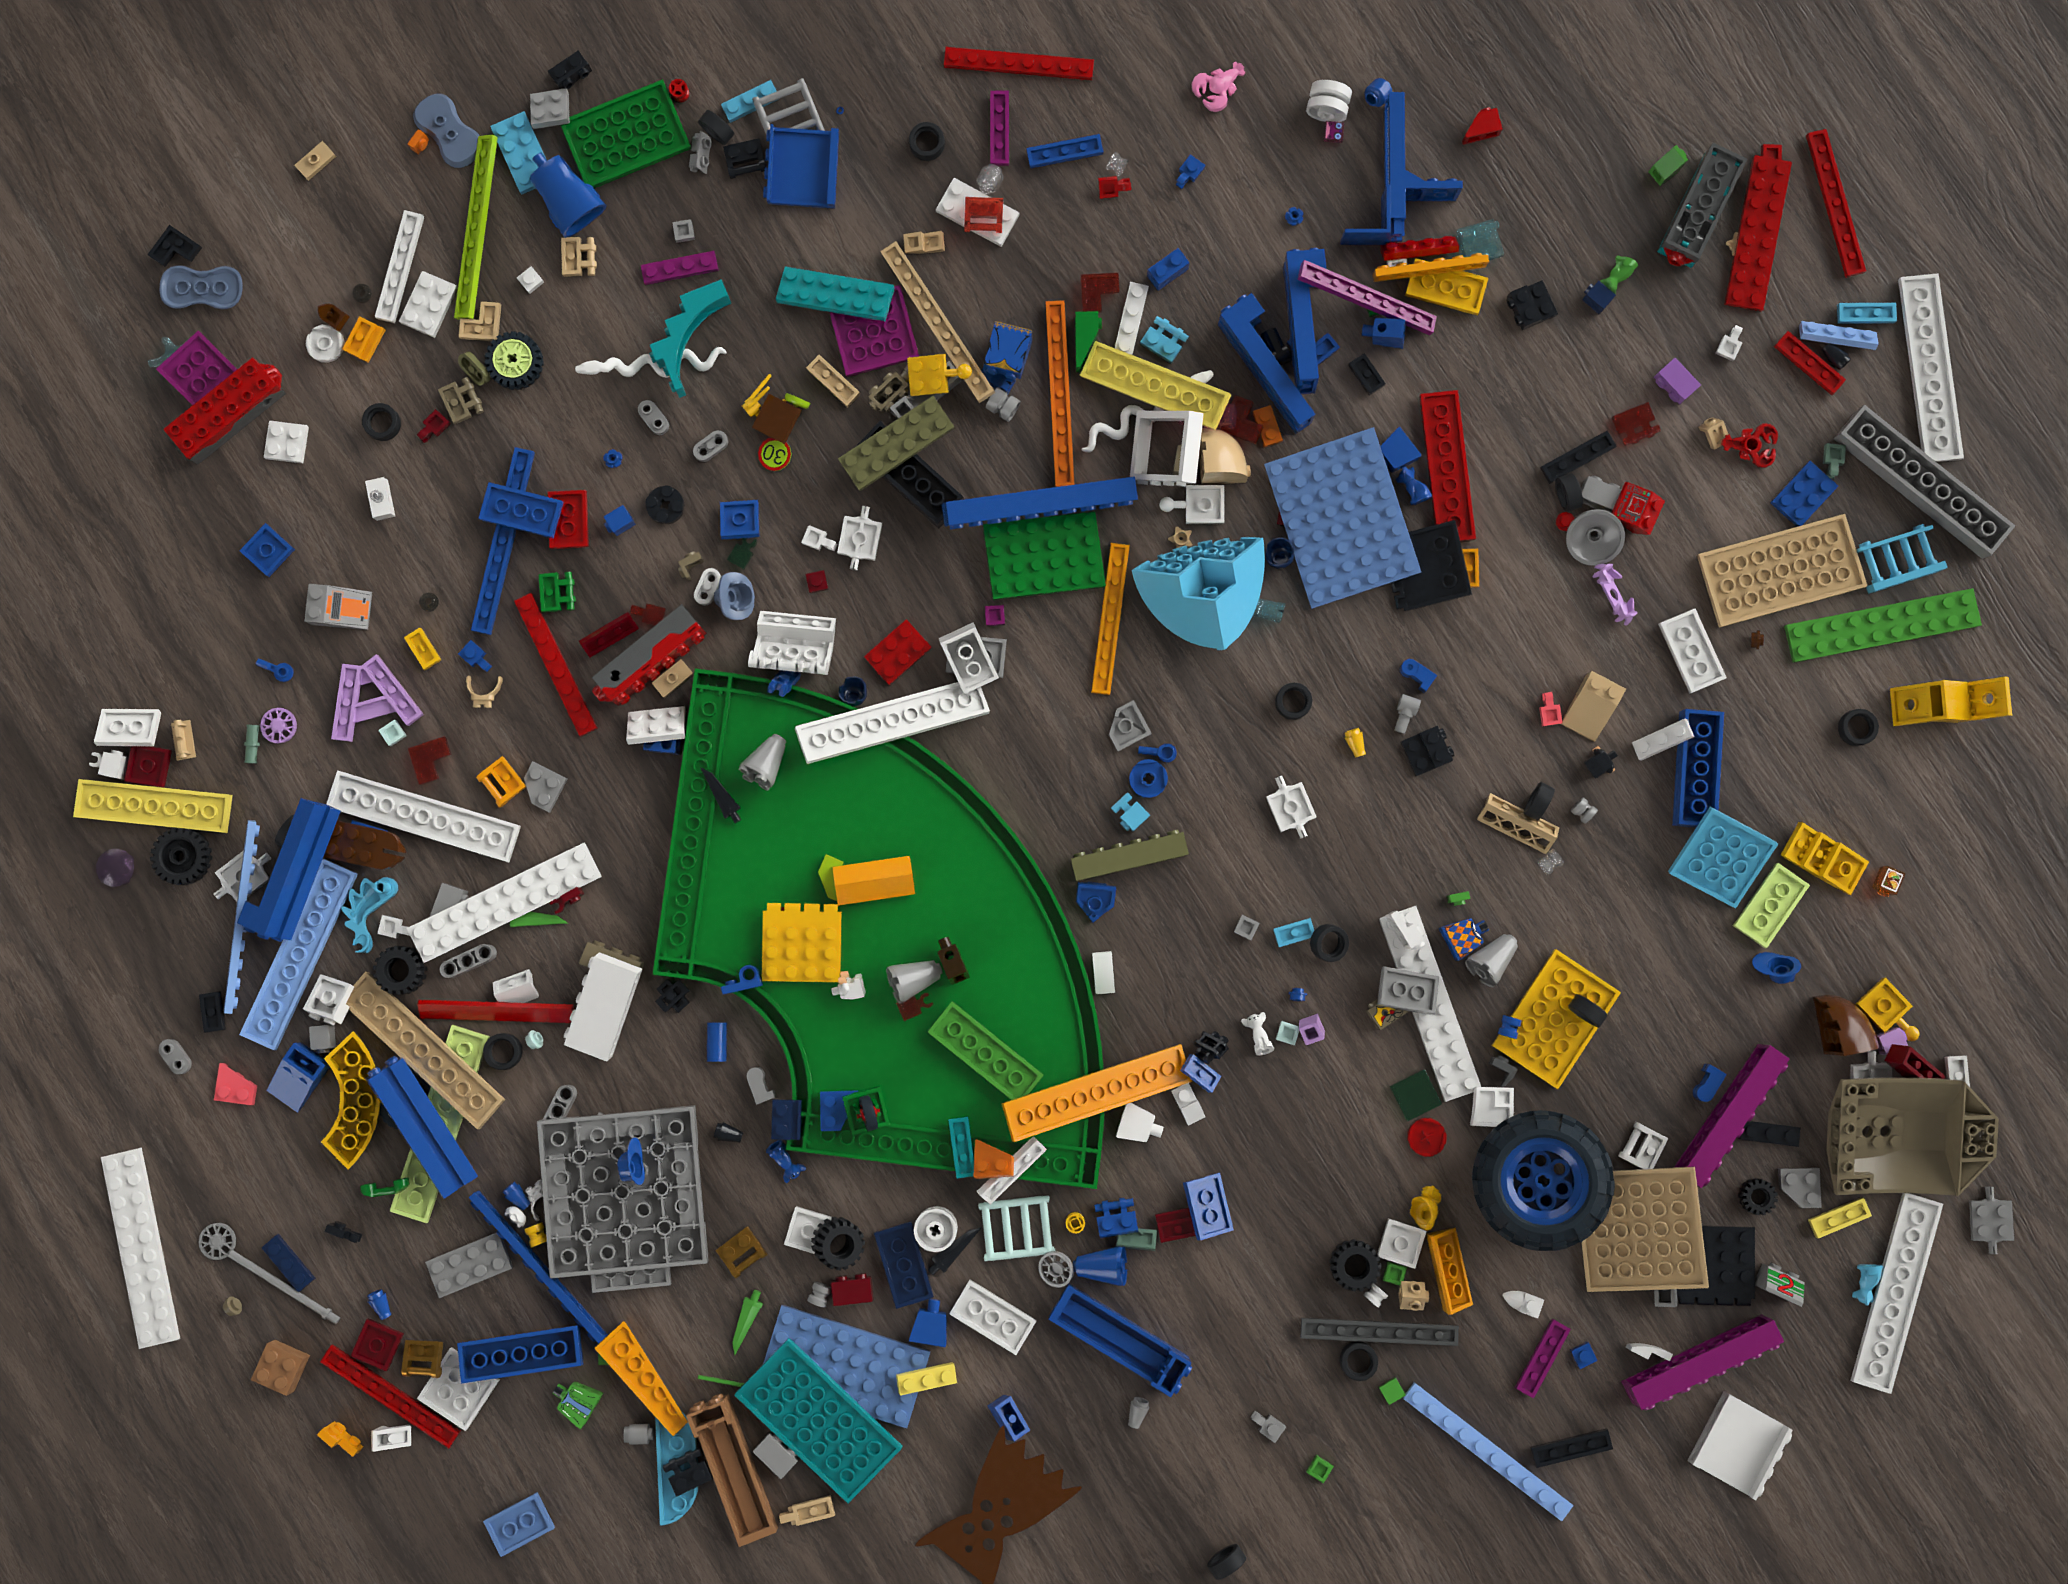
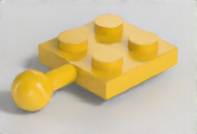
(930, 374)
(1885, 1007)

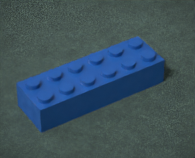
(1698, 767)
(520, 1354)

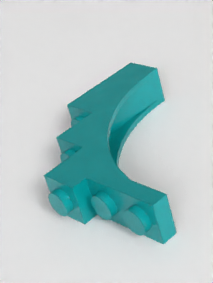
(695, 309)

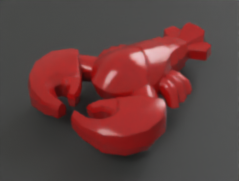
(1752, 444)

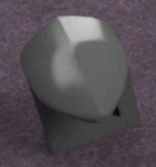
(1502, 1064)

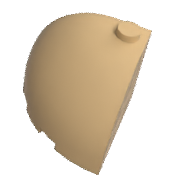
(1221, 459)

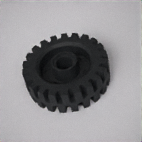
(167, 852)

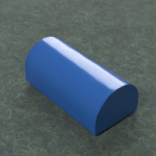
(716, 1041)

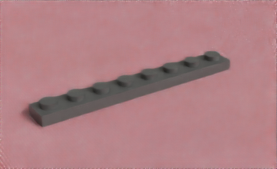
(1379, 1331)

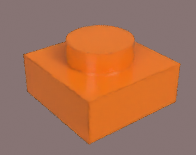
(418, 142)

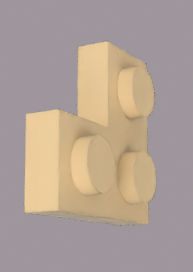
(486, 327)

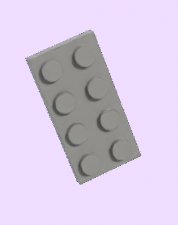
(469, 1265)

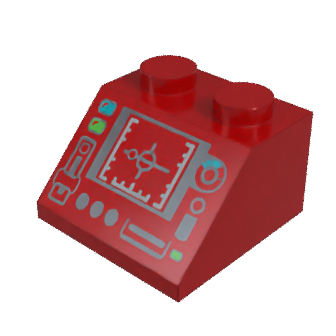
(1638, 508)

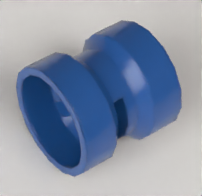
(1509, 1027)

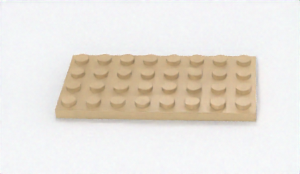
(1782, 570)

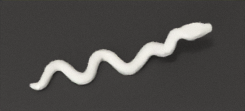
(595, 367)
(1124, 417)

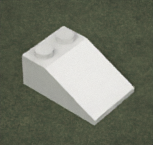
(968, 658)

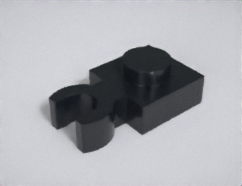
(340, 1230)

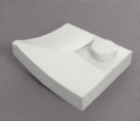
(1492, 1106)

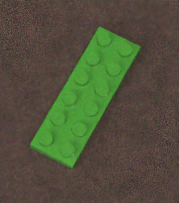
(985, 1052)

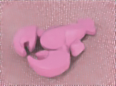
(1219, 85)

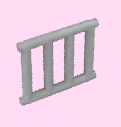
(808, 103)

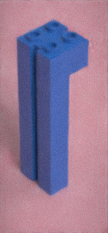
(1301, 318)
(1238, 327)
(292, 873)
(421, 1126)
(1121, 1340)

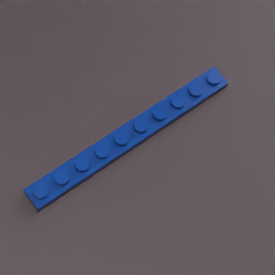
(500, 550)
(532, 1261)

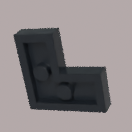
(173, 242)

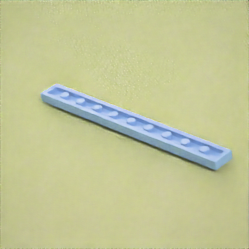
(238, 944)
(1488, 1451)

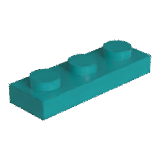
(962, 1147)

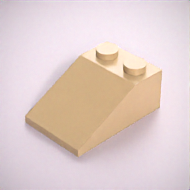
(1593, 705)

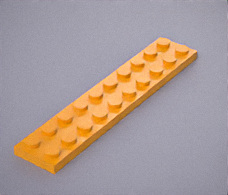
(1095, 1093)

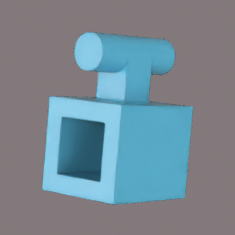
(1133, 815)

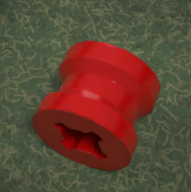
(679, 85)

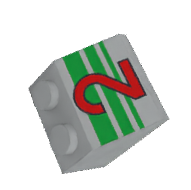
(1780, 1284)

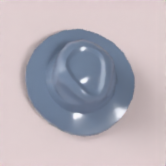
(735, 596)

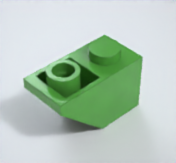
(1668, 165)

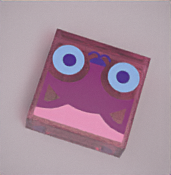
(1334, 131)

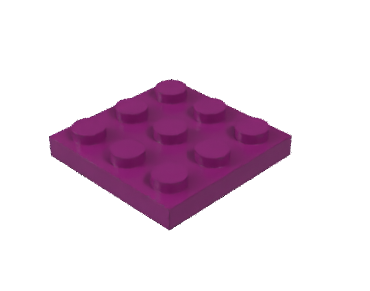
(196, 368)

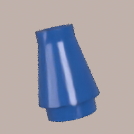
(516, 1196)
(379, 1303)

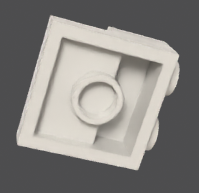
(1410, 934)
(329, 1000)

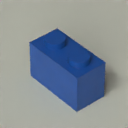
(1168, 269)
(1007, 1414)

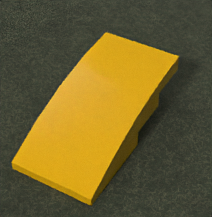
(1824, 858)

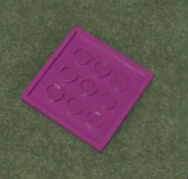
(875, 343)

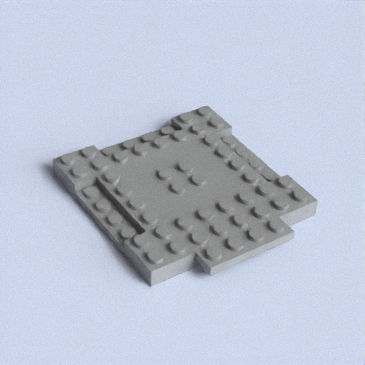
(612, 1226)

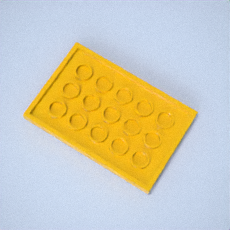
(1550, 1032)

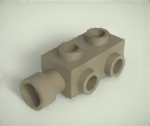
(886, 391)

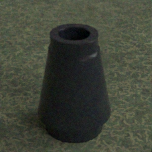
(1836, 356)
(727, 1133)

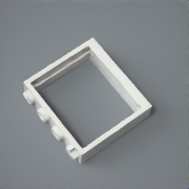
(1189, 449)

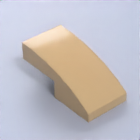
(924, 243)

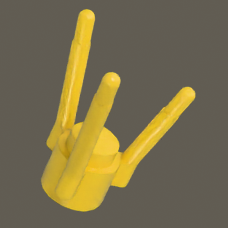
(751, 404)

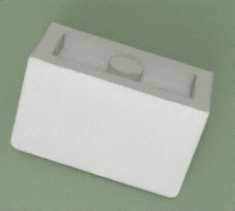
(515, 988)

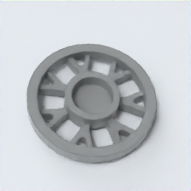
(217, 1241)
(1056, 1269)

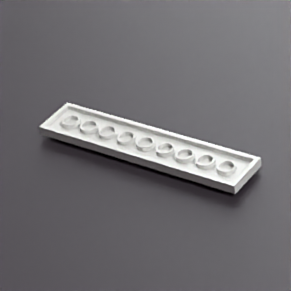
(1930, 367)
(889, 721)
(423, 816)
(503, 902)
(1439, 1031)
(140, 1248)
(1896, 1292)

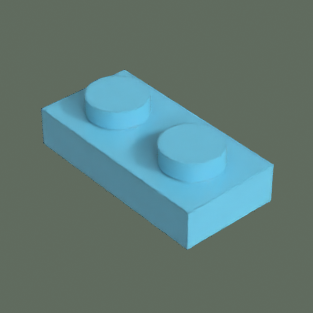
(1294, 932)

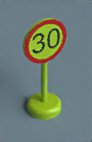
(774, 454)

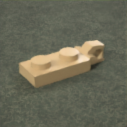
(808, 1511)

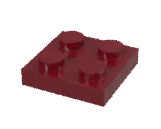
(148, 765)
(377, 1344)

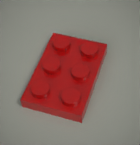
(573, 520)
(897, 652)

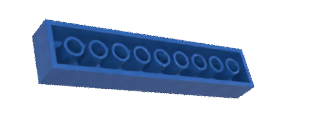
(1039, 501)

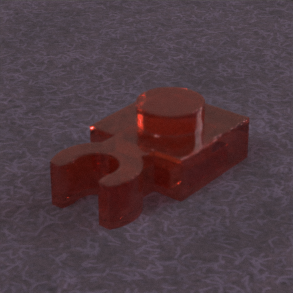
(912, 1007)

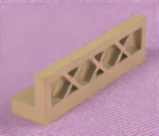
(1508, 812)

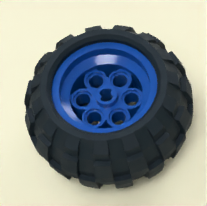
(1525, 1220)

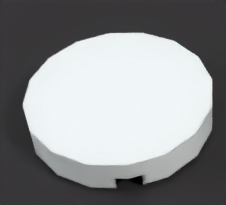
(325, 343)

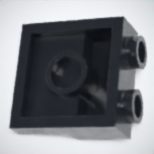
(1531, 305)
(1427, 750)

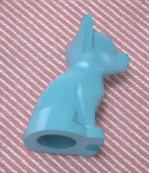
(1869, 1279)

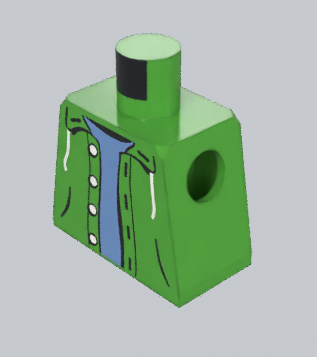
(577, 1402)

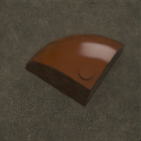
(1843, 1026)

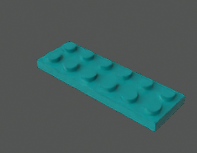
(835, 293)

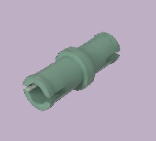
(251, 744)

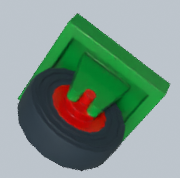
(865, 1110)

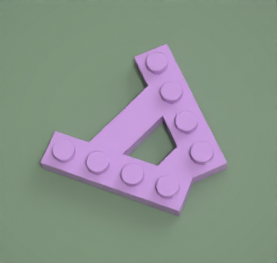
(348, 709)

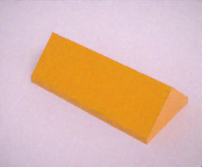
(873, 880)
(1449, 1270)

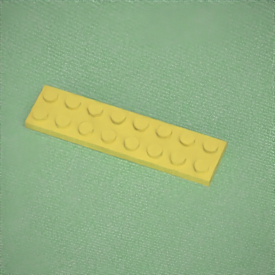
(1154, 384)
(152, 806)

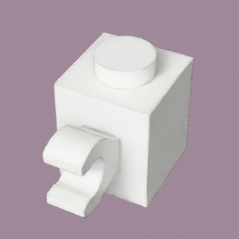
(111, 764)

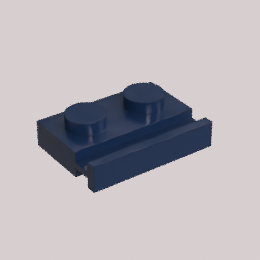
(786, 1119)

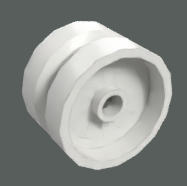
(1329, 101)
(933, 1240)

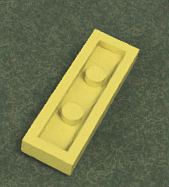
(1839, 1217)
(926, 1378)

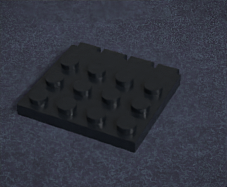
(1441, 566)
(1729, 1267)

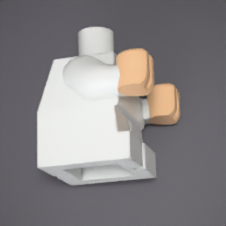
(848, 987)

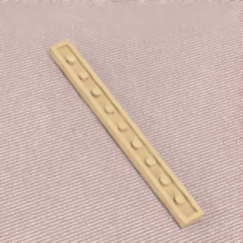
(936, 319)

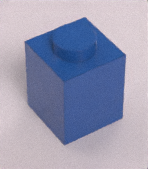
(618, 521)

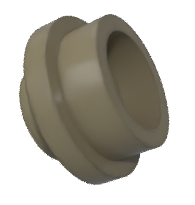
(232, 1306)

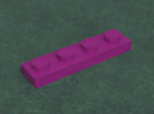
(999, 128)
(679, 267)
(1542, 1358)

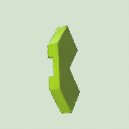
(827, 876)

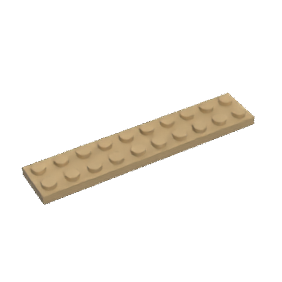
(423, 1051)

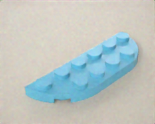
(669, 1447)

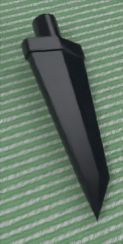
(725, 801)
(947, 1257)

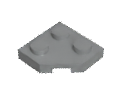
(1128, 726)
(543, 786)
(1801, 1186)

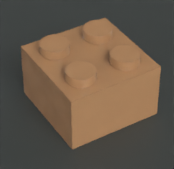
(280, 1367)

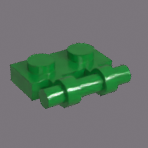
(550, 592)

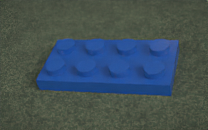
(521, 510)

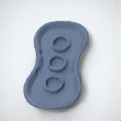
(439, 119)
(215, 287)

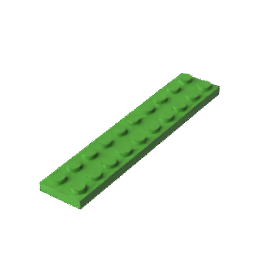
(1883, 625)

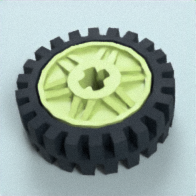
(522, 349)

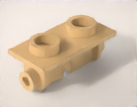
(183, 739)

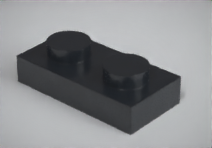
(1366, 374)
(212, 1012)

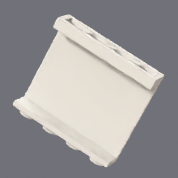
(1740, 1445)

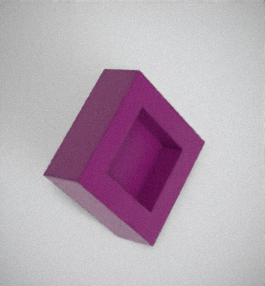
(994, 615)

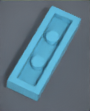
(743, 104)
(1866, 313)

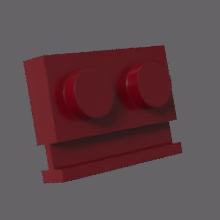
(1175, 1225)

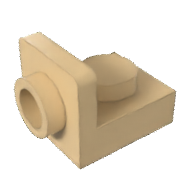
(1715, 431)

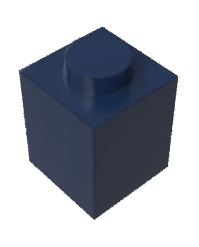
(1598, 296)

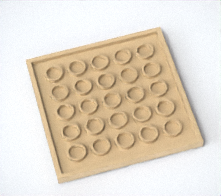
(1649, 1234)

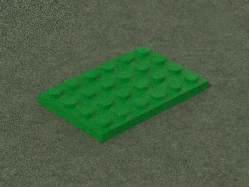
(625, 134)
(1044, 555)

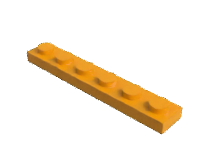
(1437, 266)

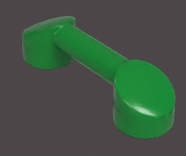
(371, 1190)

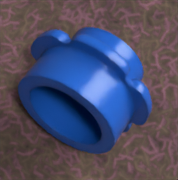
(1289, 216)
(613, 463)
(1297, 994)

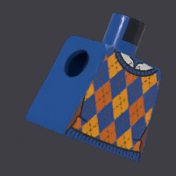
(1463, 937)

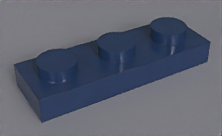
(288, 1263)

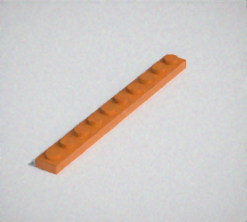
(1059, 393)

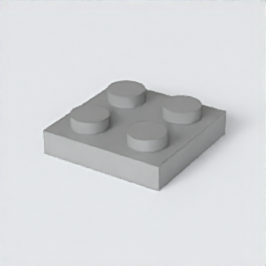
(549, 108)

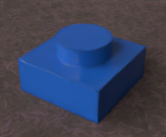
(1583, 1355)

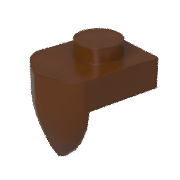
(333, 316)

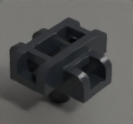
(670, 996)
(1213, 1051)

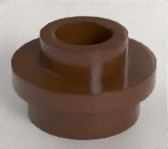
(1757, 639)

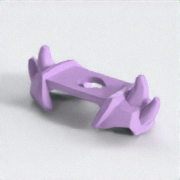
(1606, 579)

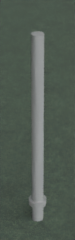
(325, 1313)

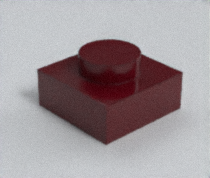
(817, 581)

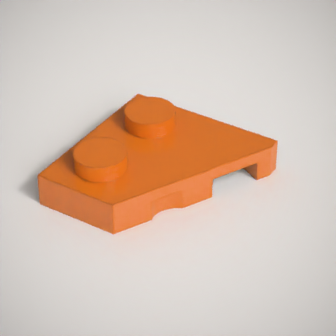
(991, 1162)

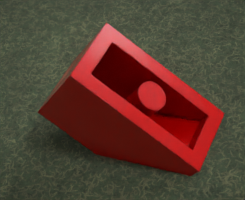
(1485, 126)

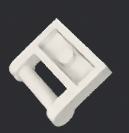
(1649, 1149)

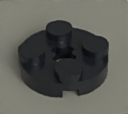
(655, 499)

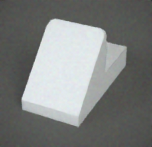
(1188, 1104)
(390, 1437)

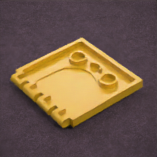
(801, 943)

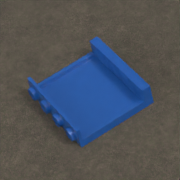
(801, 167)

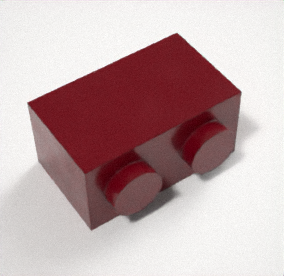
(852, 1290)

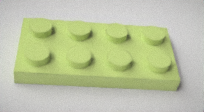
(1771, 905)

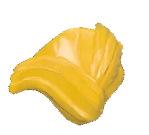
(1425, 1208)

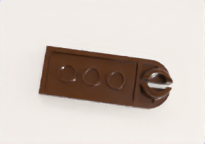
(364, 846)

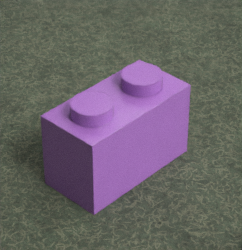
(1676, 381)

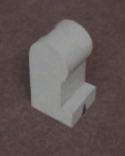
(758, 1086)

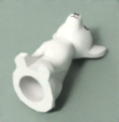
(1262, 1044)

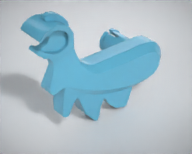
(371, 897)

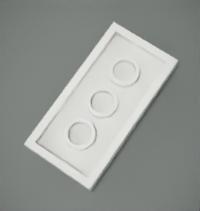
(953, 207)
(1692, 651)
(992, 1317)

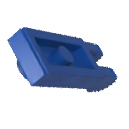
(783, 682)

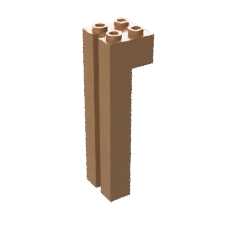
(732, 1468)

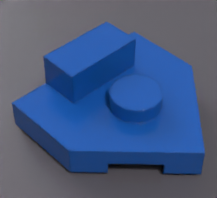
(1095, 898)

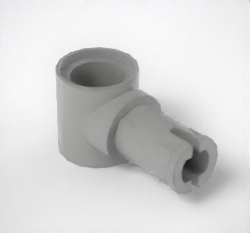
(1407, 708)

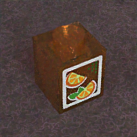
(1888, 881)

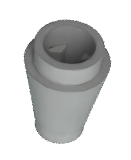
(1138, 1410)

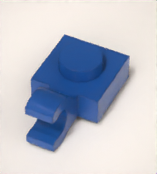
(1189, 170)
(474, 655)

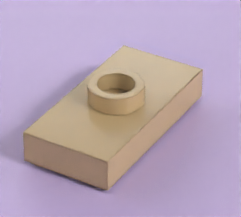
(315, 160)
(672, 678)

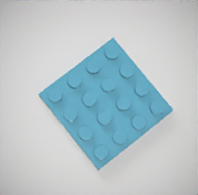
(1723, 857)

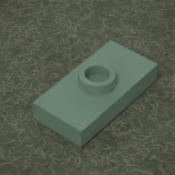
(1143, 1240)

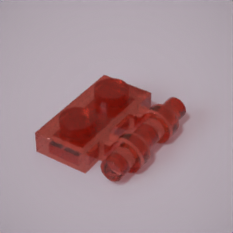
(1634, 418)

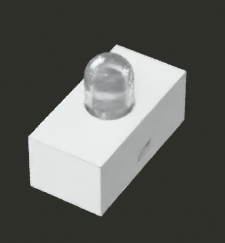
(380, 498)

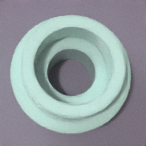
(534, 1040)

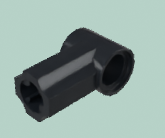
(1276, 346)

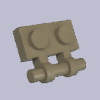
(455, 403)

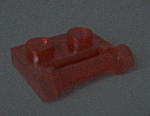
(983, 208)

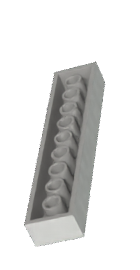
(1924, 482)

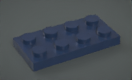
(903, 1265)

